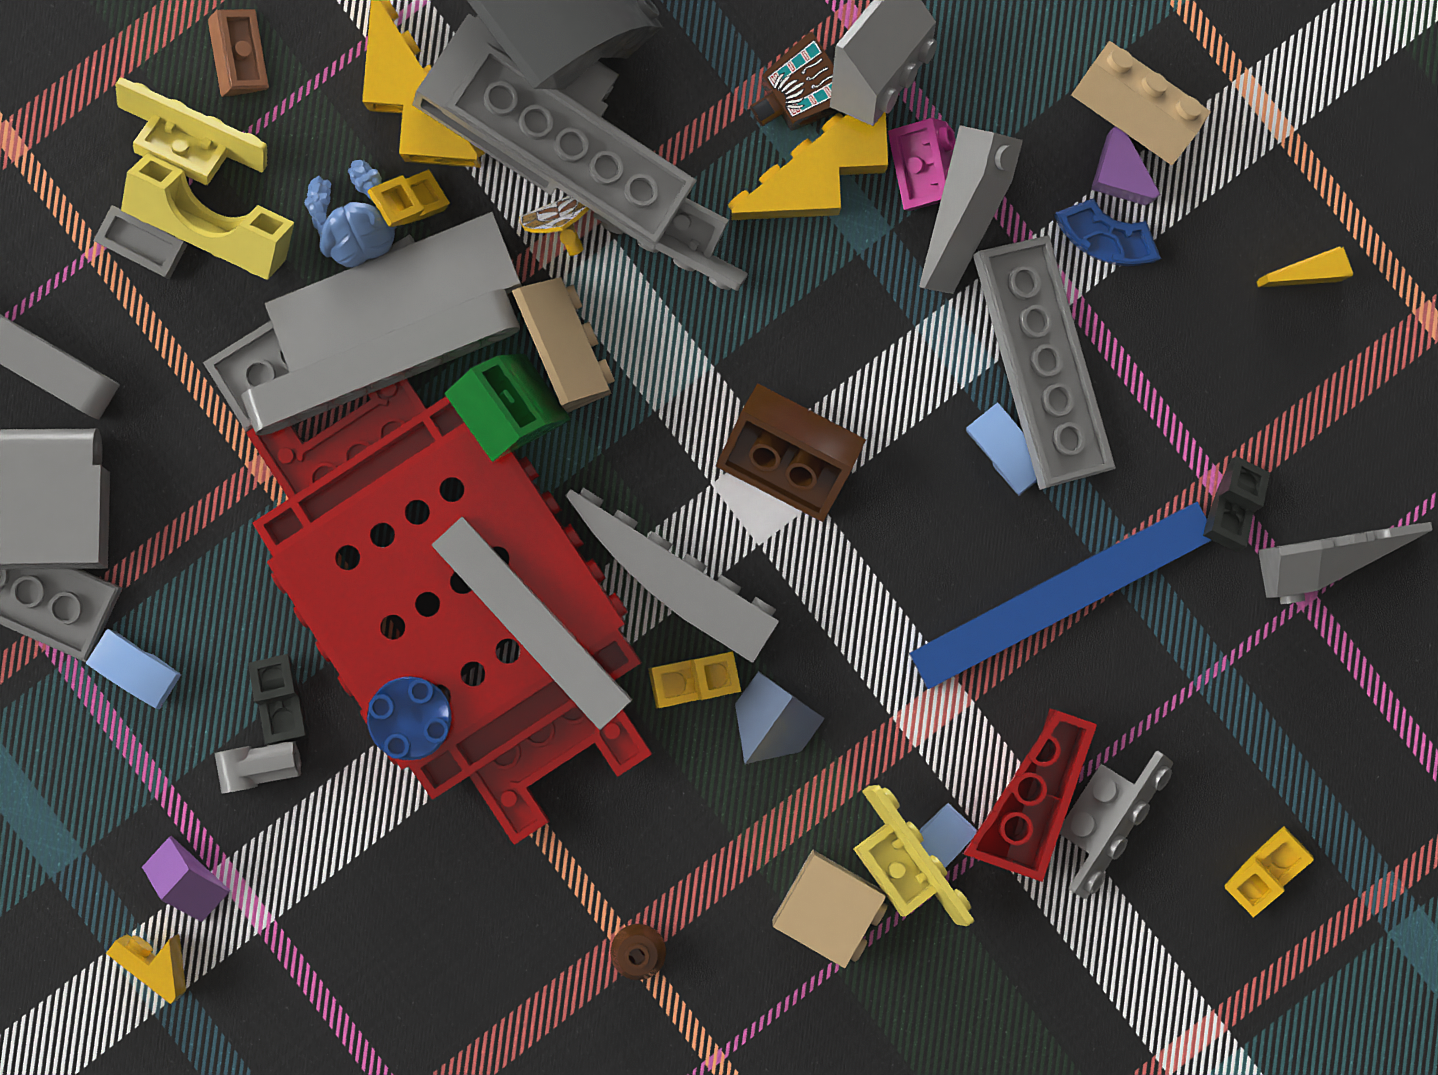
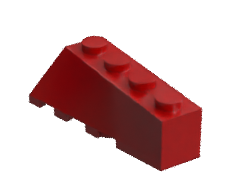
(1033, 806)

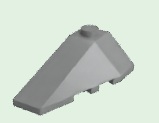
(973, 190)
(1315, 564)

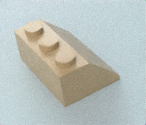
(1141, 103)
(564, 342)

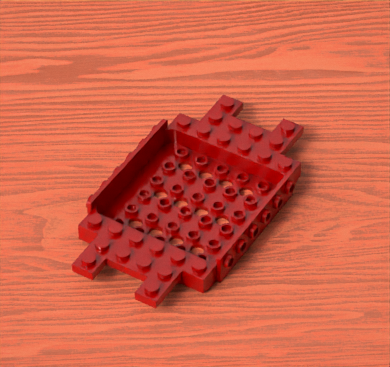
(367, 475)

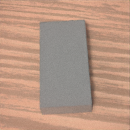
(140, 242)

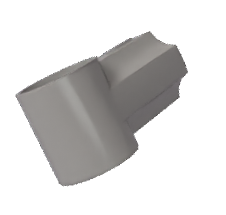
(248, 767)

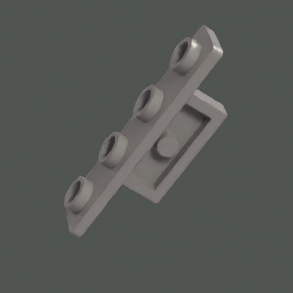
(692, 242)
(1107, 815)

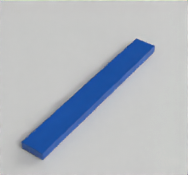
(1060, 595)

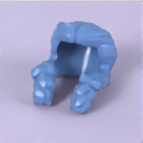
(351, 231)

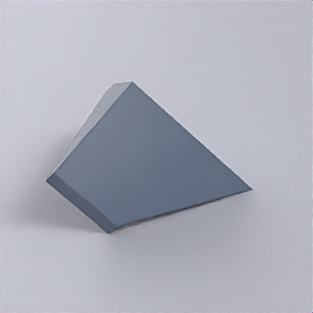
(773, 721)

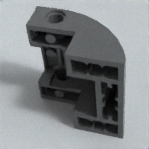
(563, 38)

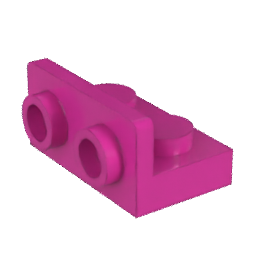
(922, 161)

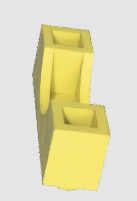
(161, 197)

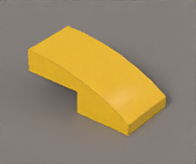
(409, 199)
(694, 679)
(1267, 871)

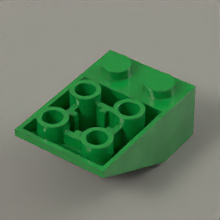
(506, 404)

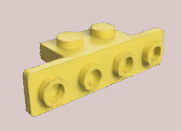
(186, 136)
(903, 865)

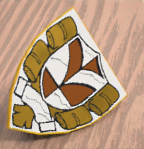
(557, 217)

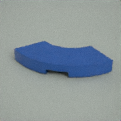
(1106, 238)

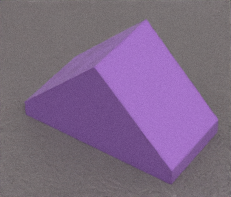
(1123, 172)
(184, 880)

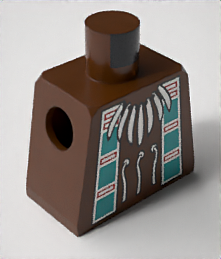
(797, 86)

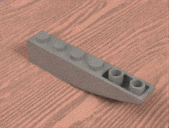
(680, 582)

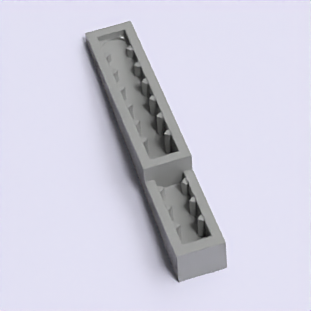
(532, 623)

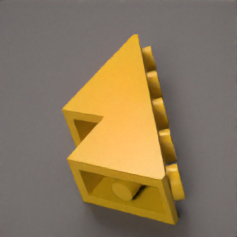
(391, 85)
(812, 178)

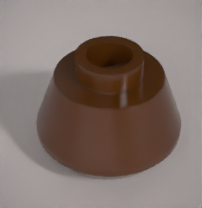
(627, 944)

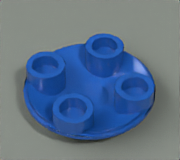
(409, 718)

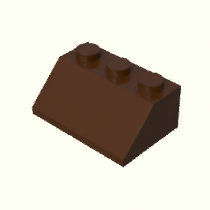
(790, 452)

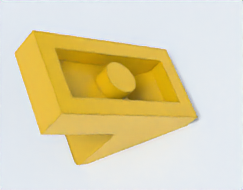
(160, 972)

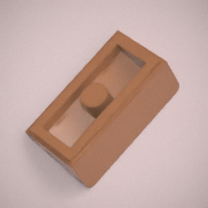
(237, 52)

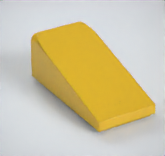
(1322, 268)

